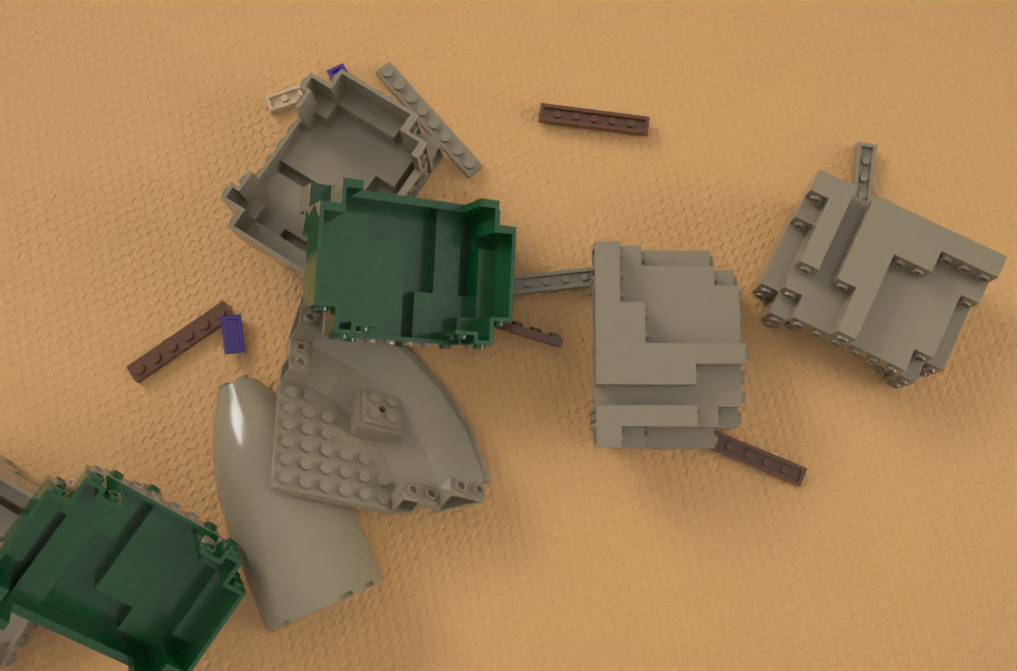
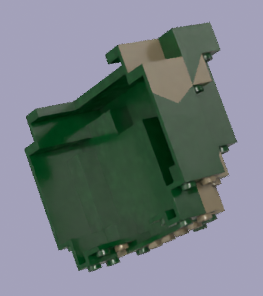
(406, 267)
(119, 571)

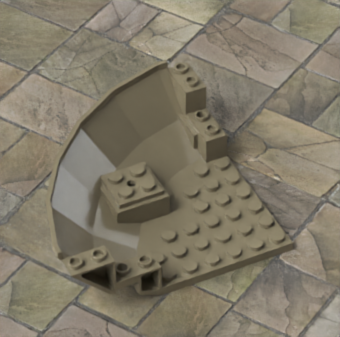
(345, 451)

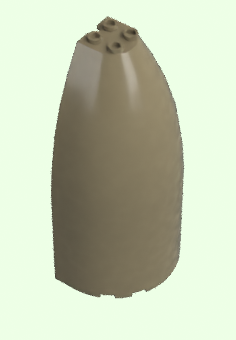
(292, 547)

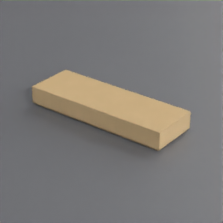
(283, 99)

